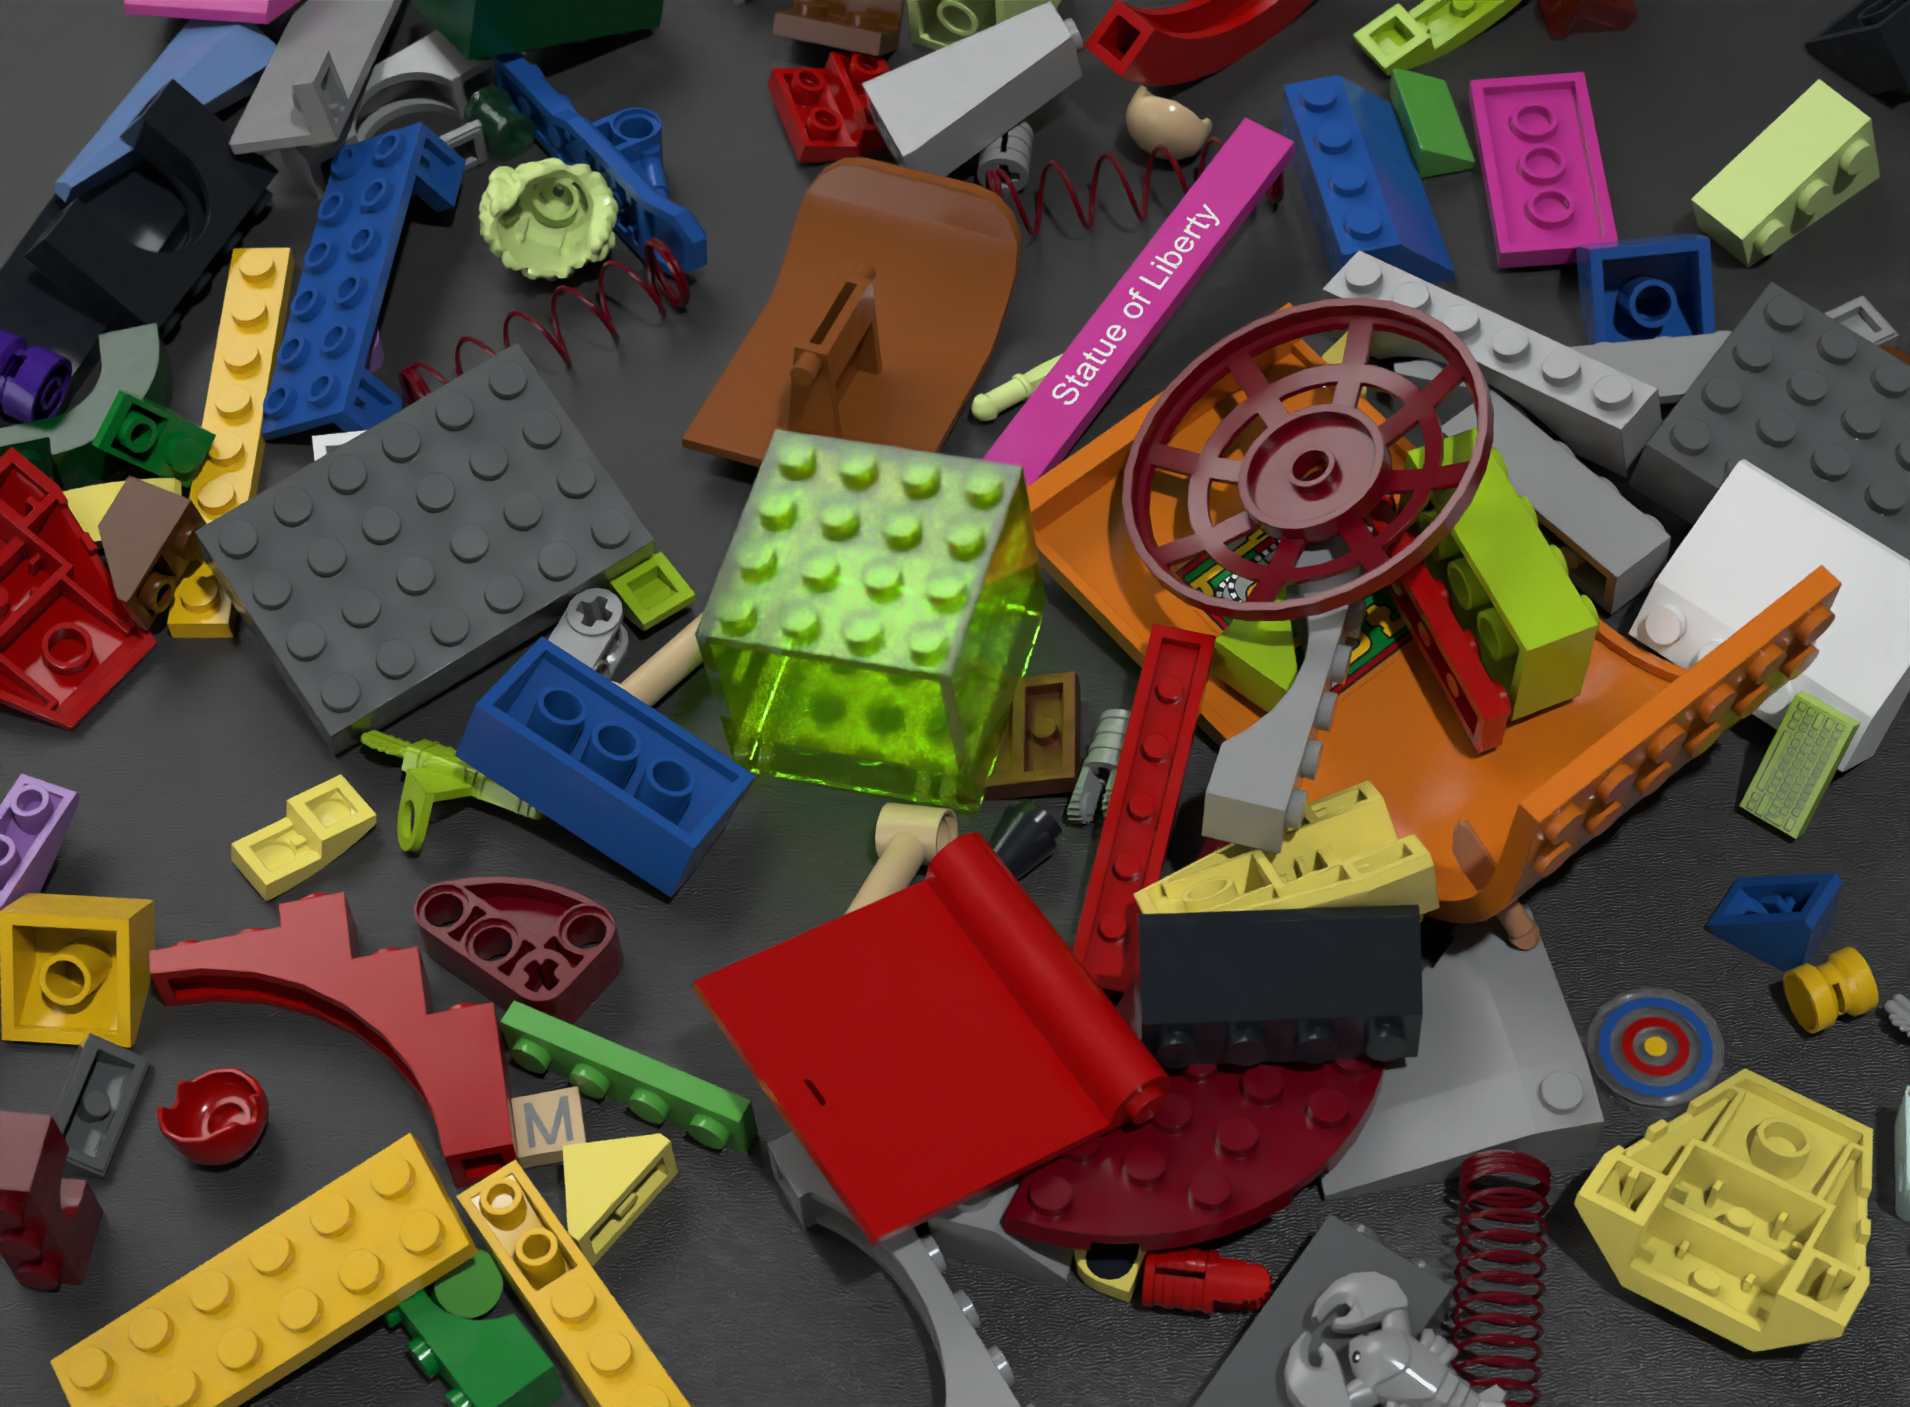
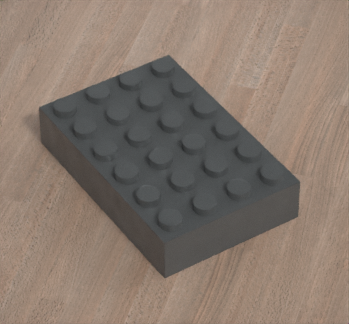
(1803, 407)
(424, 547)

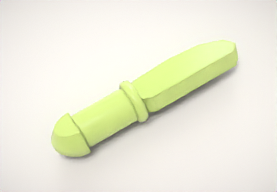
(1018, 389)

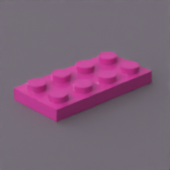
(1540, 167)

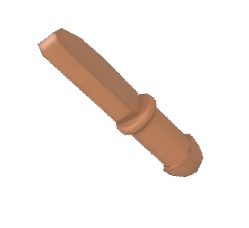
(1479, 869)

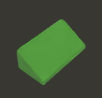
(1430, 123)

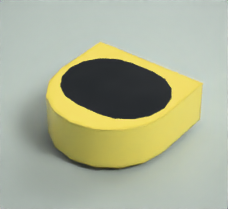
(1111, 1268)

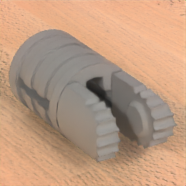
(1010, 149)
(1099, 767)

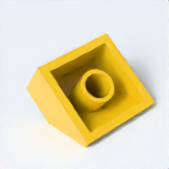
(74, 967)

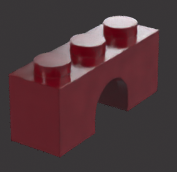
(44, 1218)

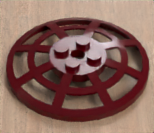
(1293, 444)

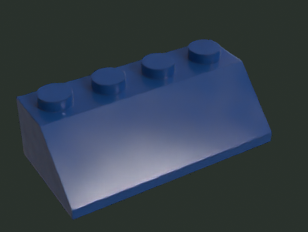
(1361, 179)
(604, 765)

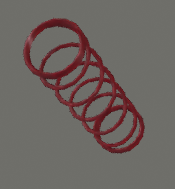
(993, 183)
(409, 377)

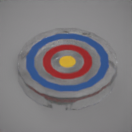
(1654, 1051)

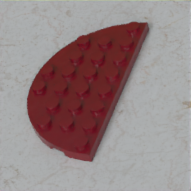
(1209, 1161)

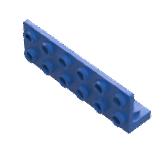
(345, 278)

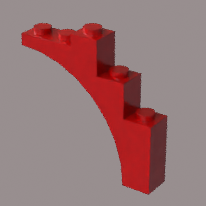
(383, 999)

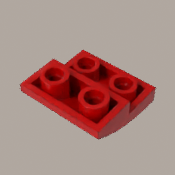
(828, 108)

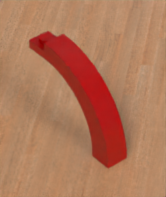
(1188, 38)

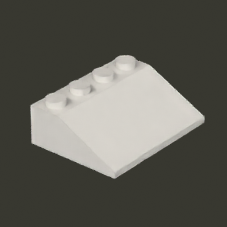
(1752, 550)

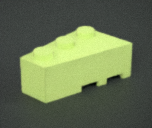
(1789, 175)

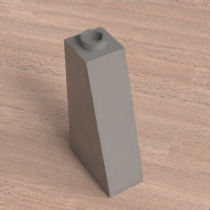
(974, 90)

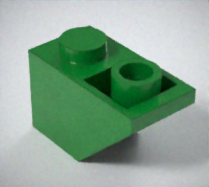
(153, 437)

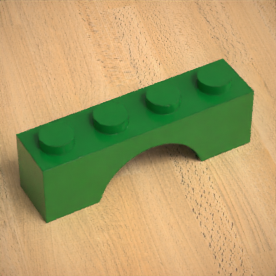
(479, 1359)

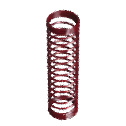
(1479, 1165)

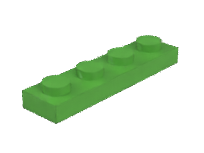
(647, 1086)

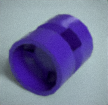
(31, 379)

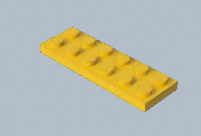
(278, 1292)

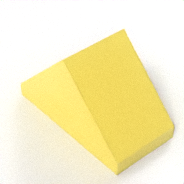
(611, 1186)

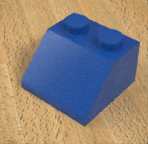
(1646, 288)

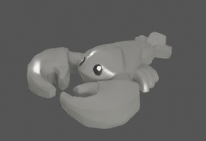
(1387, 1362)

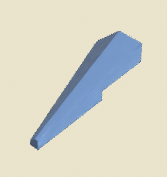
(209, 59)

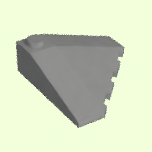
(1489, 1074)

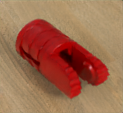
(1203, 1281)

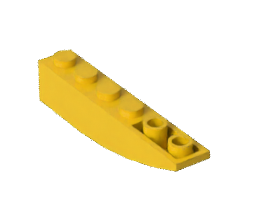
(565, 1295)

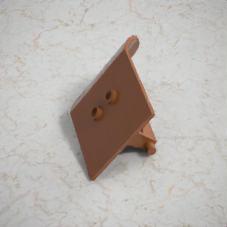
(874, 316)

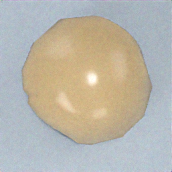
(1165, 122)

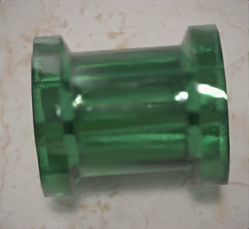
(506, 129)

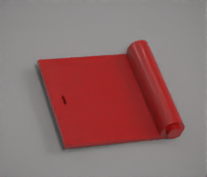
(937, 1039)

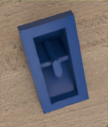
(1778, 916)

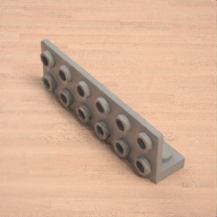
(314, 75)

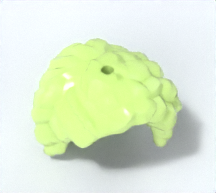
(546, 226)

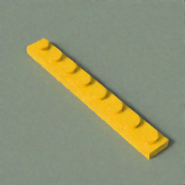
(234, 412)

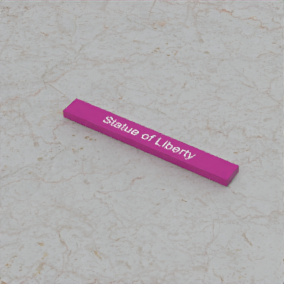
(1143, 301)

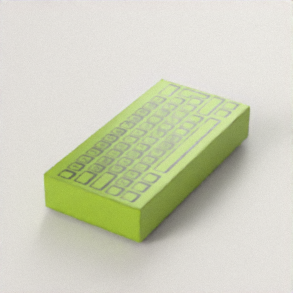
(1799, 764)

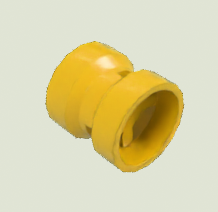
(1830, 990)

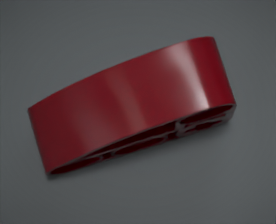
(539, 931)

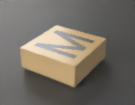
(546, 1124)

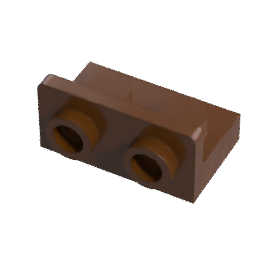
(846, 24)

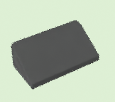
(96, 1103)

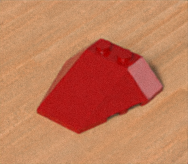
(59, 614)

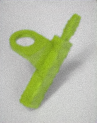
(437, 776)

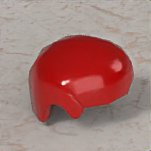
(215, 1116)

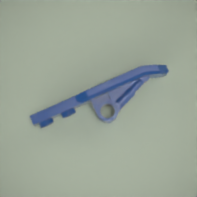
(622, 149)

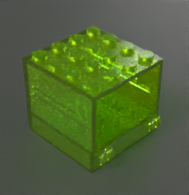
(874, 618)

